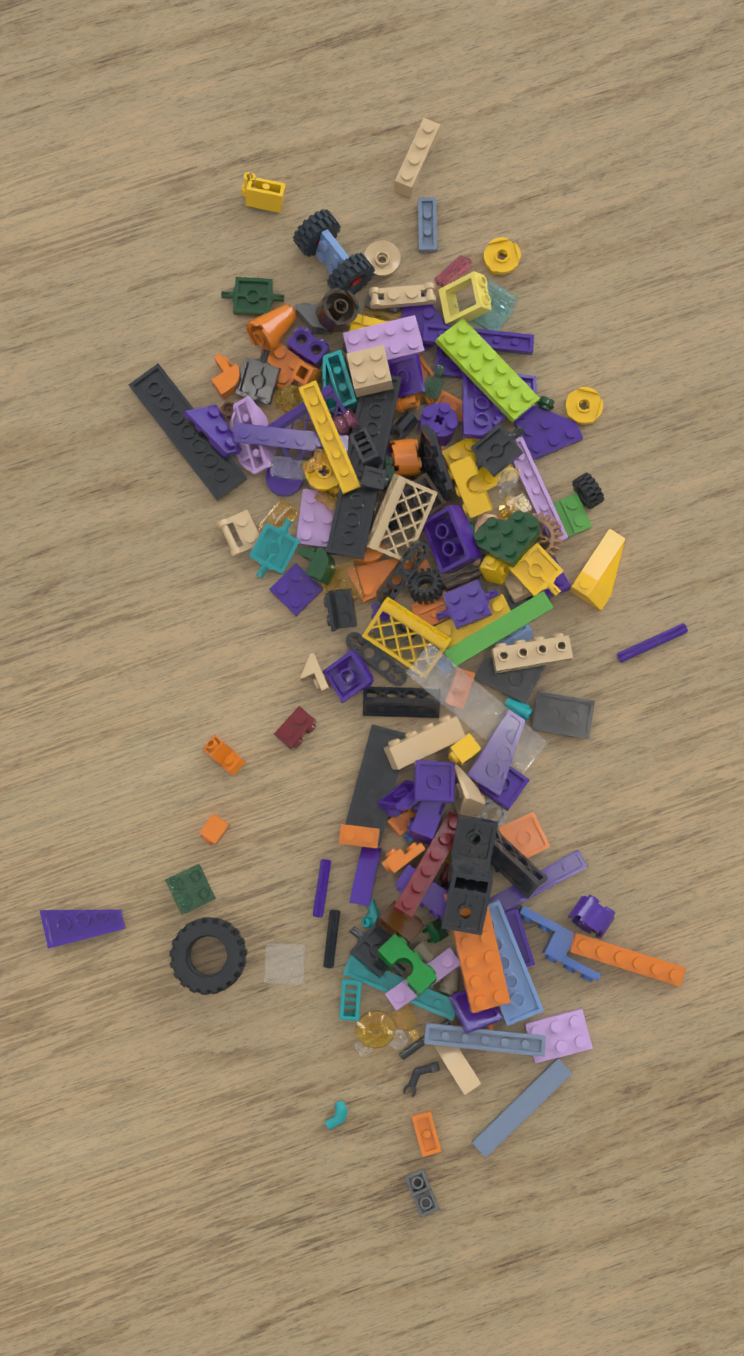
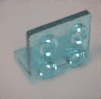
(502, 306)

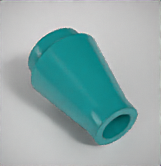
(519, 708)

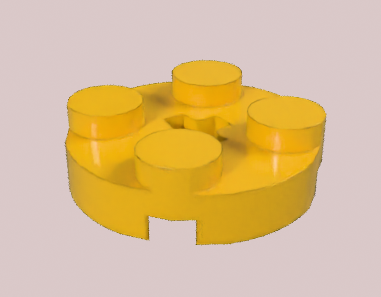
(498, 266)
(592, 400)
(320, 482)

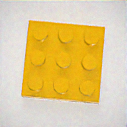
(478, 482)

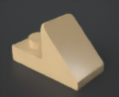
(313, 669)

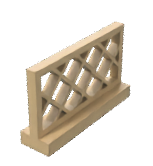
(387, 509)

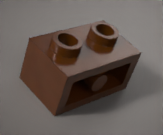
(398, 924)

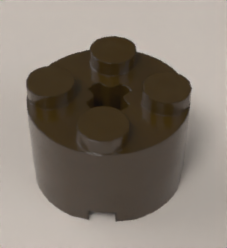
(337, 310)

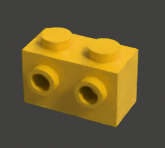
(494, 570)

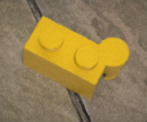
(263, 193)

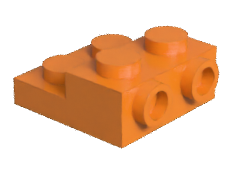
(397, 859)

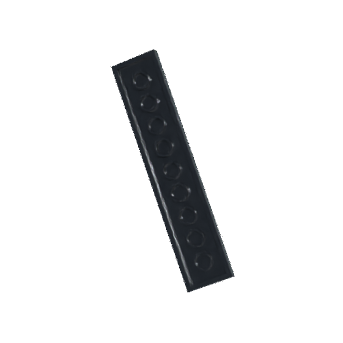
(356, 508)

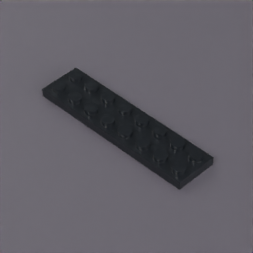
(167, 408)

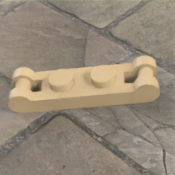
(402, 296)

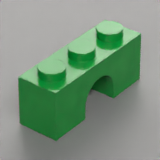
(397, 951)

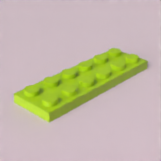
(487, 370)

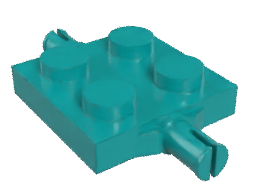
(274, 548)

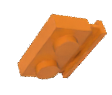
(429, 611)

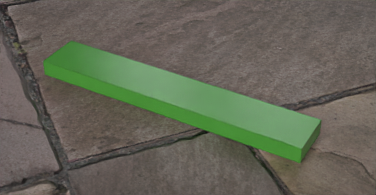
(499, 629)

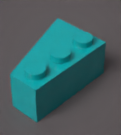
(338, 376)

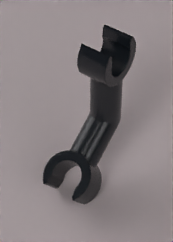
(430, 1068)

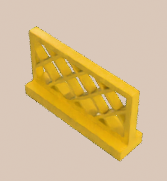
(411, 622)

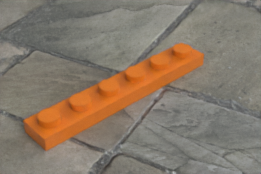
(627, 959)

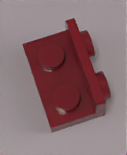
(295, 728)

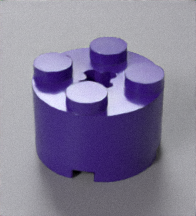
(440, 419)
(591, 916)

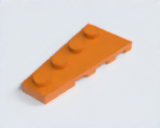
(374, 574)

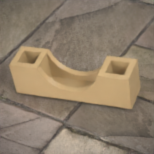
(413, 163)

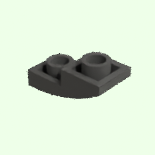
(422, 1193)

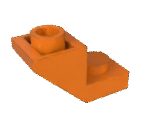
(224, 755)

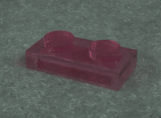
(453, 271)

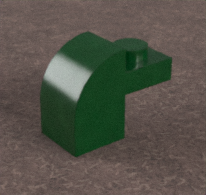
(321, 566)

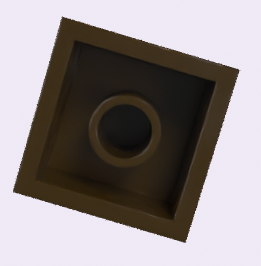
(424, 480)

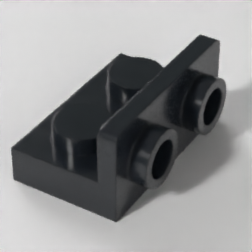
(340, 609)

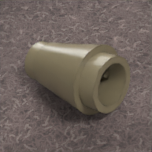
(449, 983)

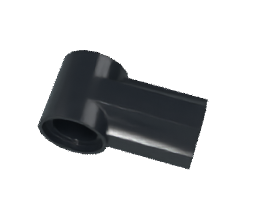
(404, 425)

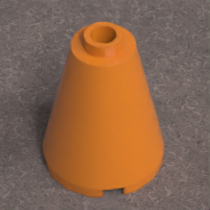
(271, 327)

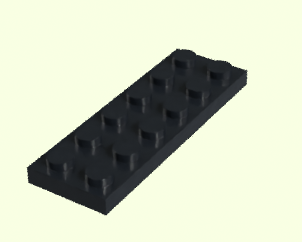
(374, 781)

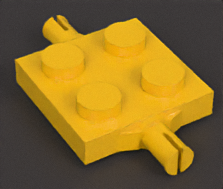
(537, 571)

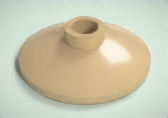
(383, 250)

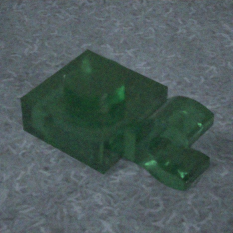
(433, 384)

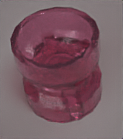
(346, 421)

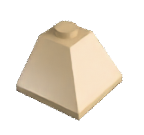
(466, 795)

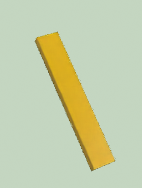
(329, 437)

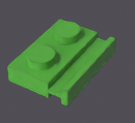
(572, 515)

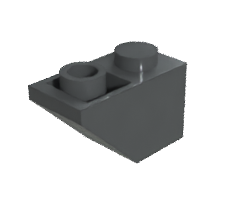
(307, 314)

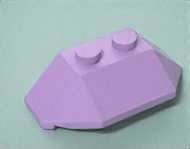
(252, 457)

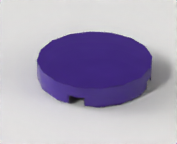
(282, 486)

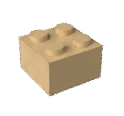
(369, 371)

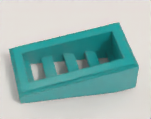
(347, 1015)

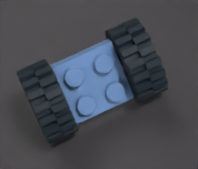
(318, 237)

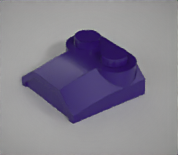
(349, 675)
(398, 799)

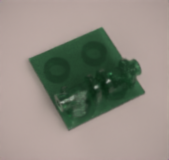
(190, 889)

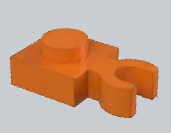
(400, 823)

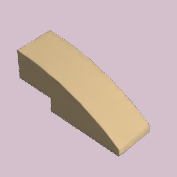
(459, 1067)

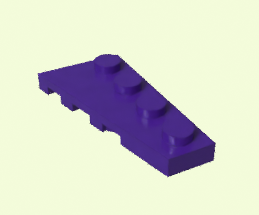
(76, 925)

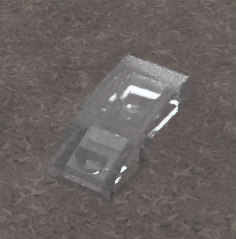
(287, 468)

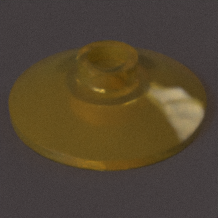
(374, 1021)

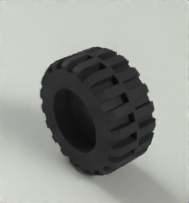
(182, 962)

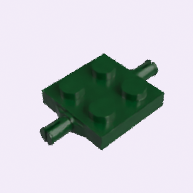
(252, 296)

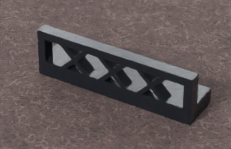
(400, 705)
(509, 866)

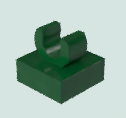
(435, 931)

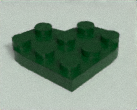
(508, 538)

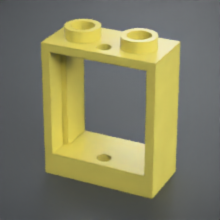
(450, 304)

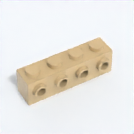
(531, 654)
(425, 742)

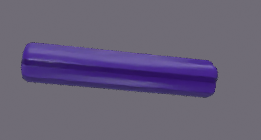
(321, 890)

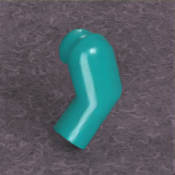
(372, 915)
(339, 1117)

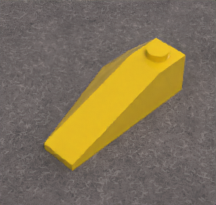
(599, 574)

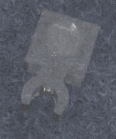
(508, 479)

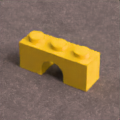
(474, 502)
(463, 750)

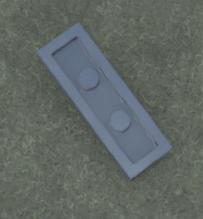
(427, 225)

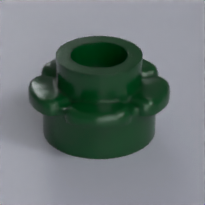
(546, 403)

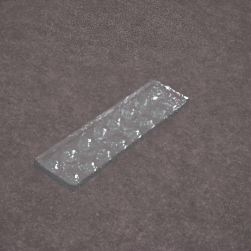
(470, 702)

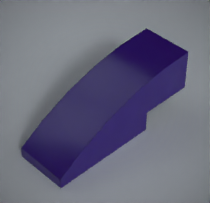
(365, 876)

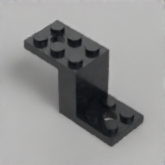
(469, 875)

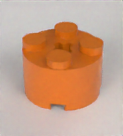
(405, 457)

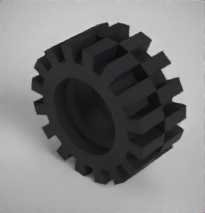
(588, 490)
(428, 594)

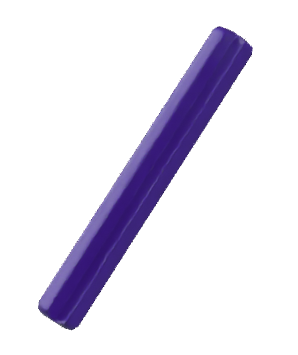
(652, 642)

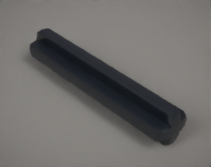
(331, 940)

